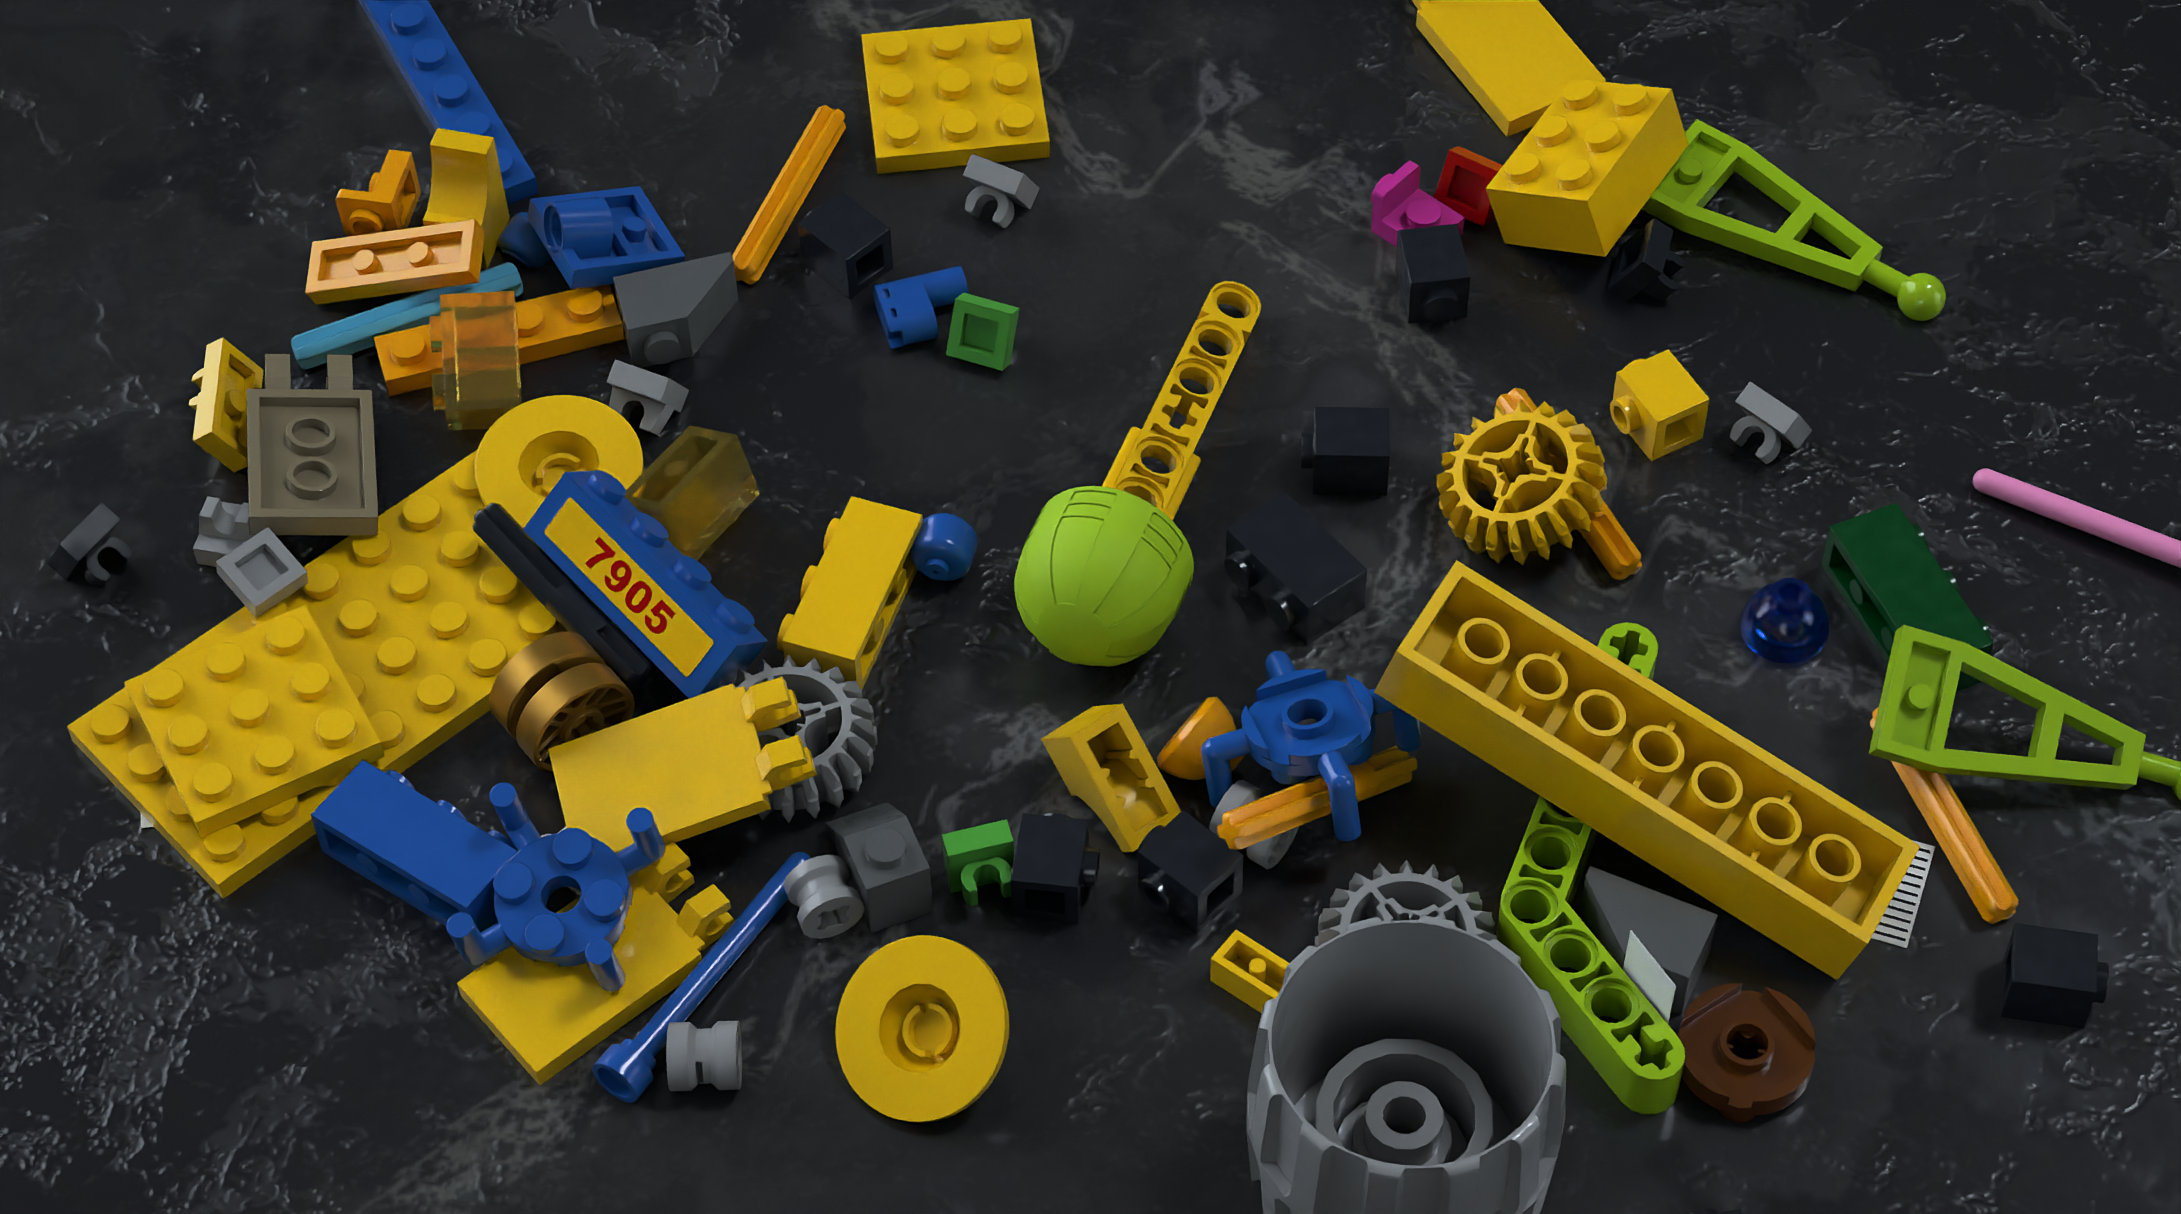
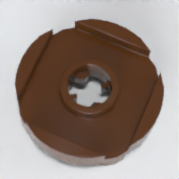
(1741, 1085)

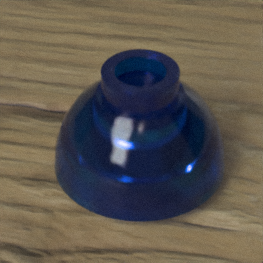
(1785, 622)

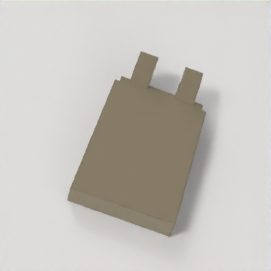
(311, 454)

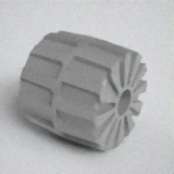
(1406, 1077)

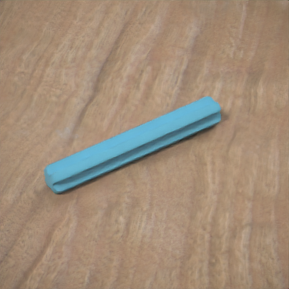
(357, 331)

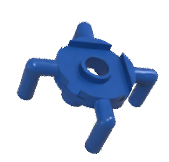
(1295, 751)
(553, 863)

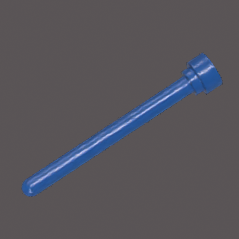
(628, 1066)

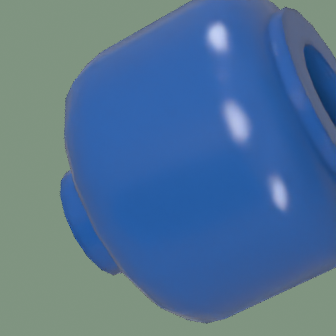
(522, 242)
(944, 547)

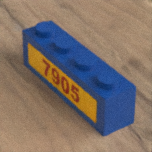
(645, 582)

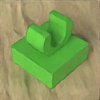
(982, 331)
(979, 858)

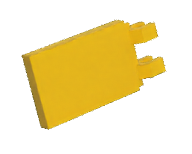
(1505, 55)
(684, 763)
(561, 1012)

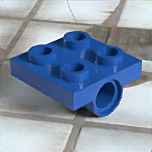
(602, 235)

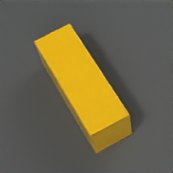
(1248, 970)

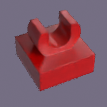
(1464, 184)

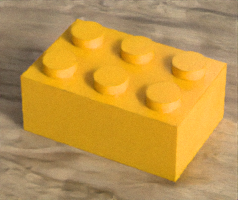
(1587, 167)

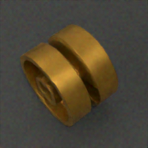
(557, 694)

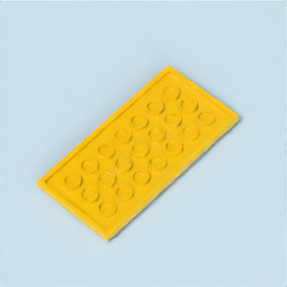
(416, 628)

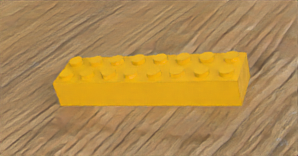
(1648, 770)

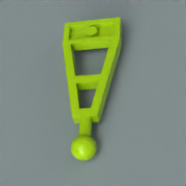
(1710, 163)
(1919, 706)

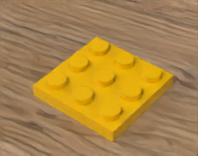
(955, 95)
(253, 720)

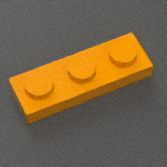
(395, 262)

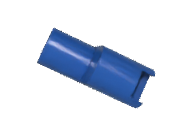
(908, 304)

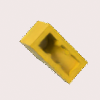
(467, 185)
(1112, 773)

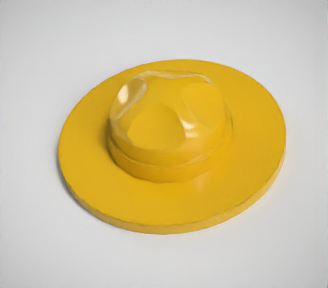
(544, 439)
(922, 1028)

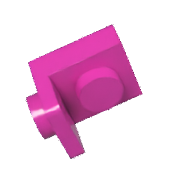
(1402, 205)

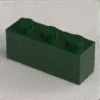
(1895, 581)

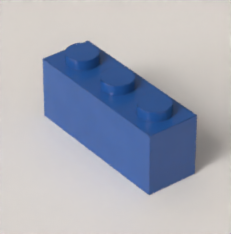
(412, 845)

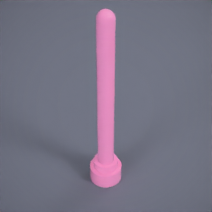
(2078, 516)

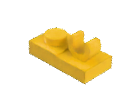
(223, 403)

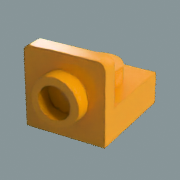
(388, 202)

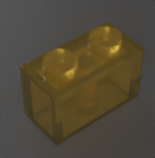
(479, 358)
(696, 488)

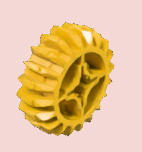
(1531, 499)

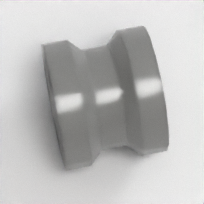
(824, 896)

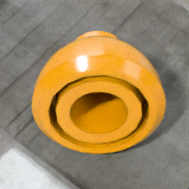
(1183, 751)

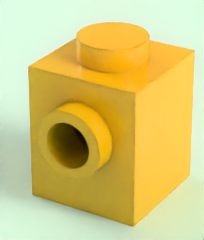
(1659, 405)

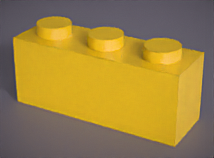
(853, 590)

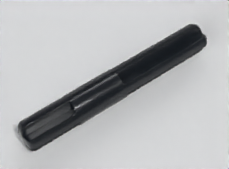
(560, 593)

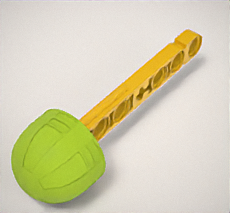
(1108, 559)

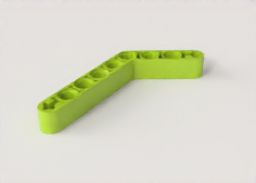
(1641, 1052)

